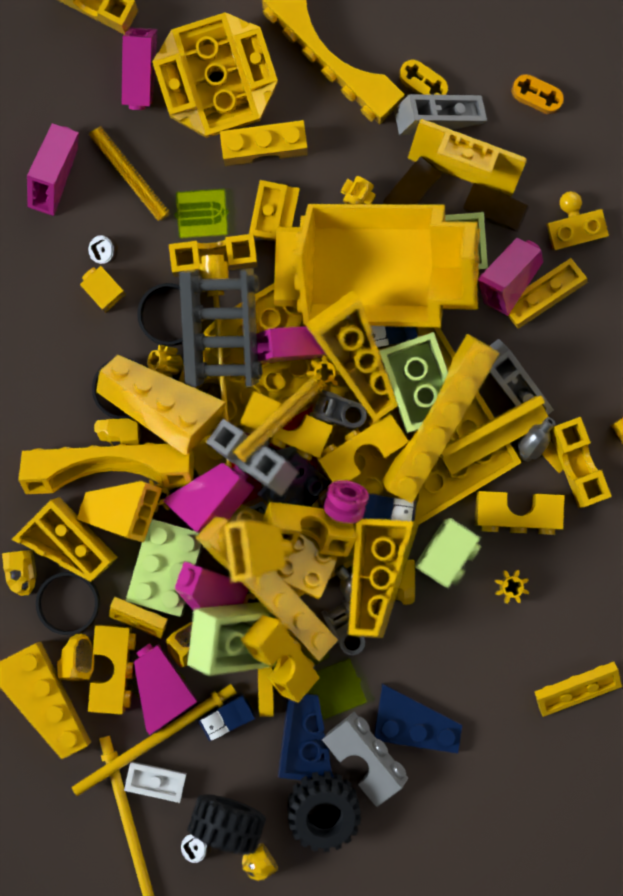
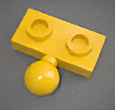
(578, 227)

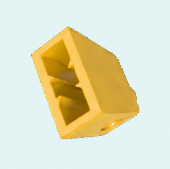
(255, 549)

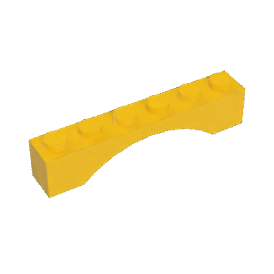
(372, 91)
(462, 382)
(51, 469)
(275, 595)

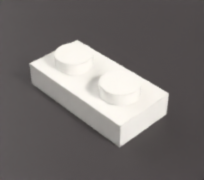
(155, 781)

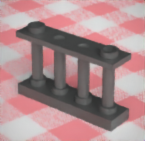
(195, 342)

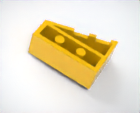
(68, 541)

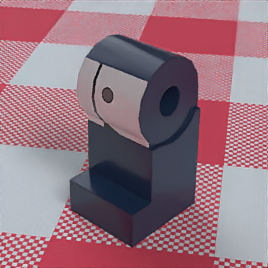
(392, 335)
(389, 508)
(227, 718)

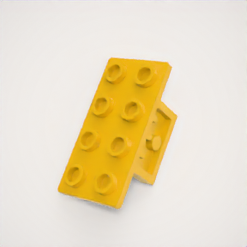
(467, 157)
(305, 567)

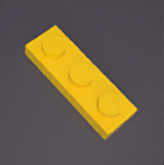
(547, 292)
(578, 689)

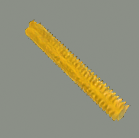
(129, 174)
(278, 418)

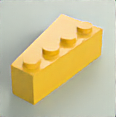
(352, 349)
(160, 403)
(378, 568)
(41, 697)

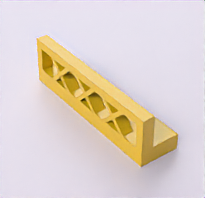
(493, 434)

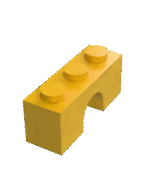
(113, 13)
(279, 139)
(237, 251)
(382, 434)
(307, 438)
(573, 451)
(493, 512)
(293, 520)
(270, 643)
(116, 644)

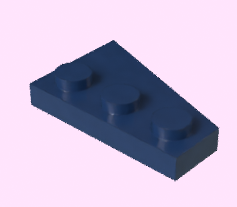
(413, 724)
(302, 741)

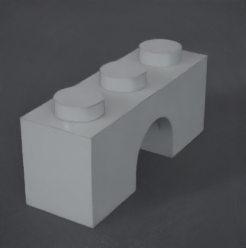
(263, 465)
(354, 738)

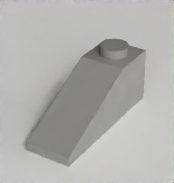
(443, 110)
(513, 378)

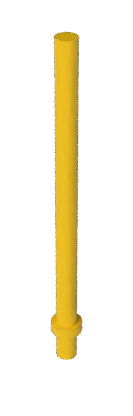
(215, 700)
(127, 819)

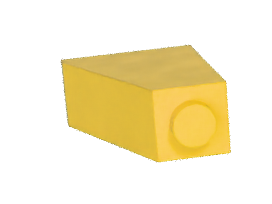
(121, 509)

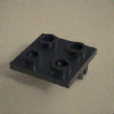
(304, 487)

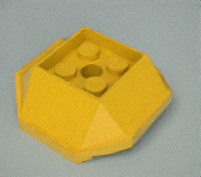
(209, 46)

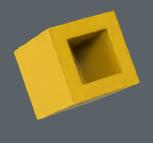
(102, 288)

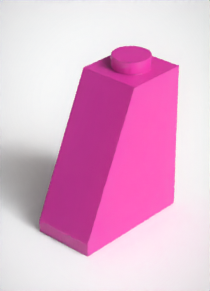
(137, 67)
(51, 169)
(510, 275)
(287, 345)
(210, 496)
(208, 588)
(160, 688)

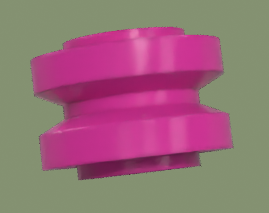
(346, 501)

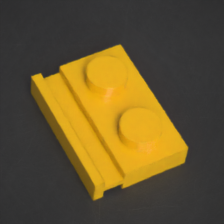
(273, 208)
(137, 617)

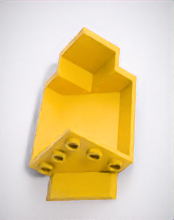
(392, 256)

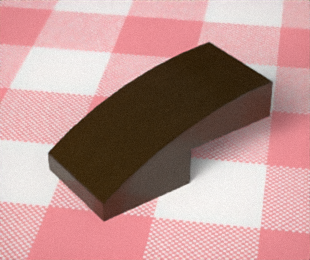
(414, 184)
(496, 207)

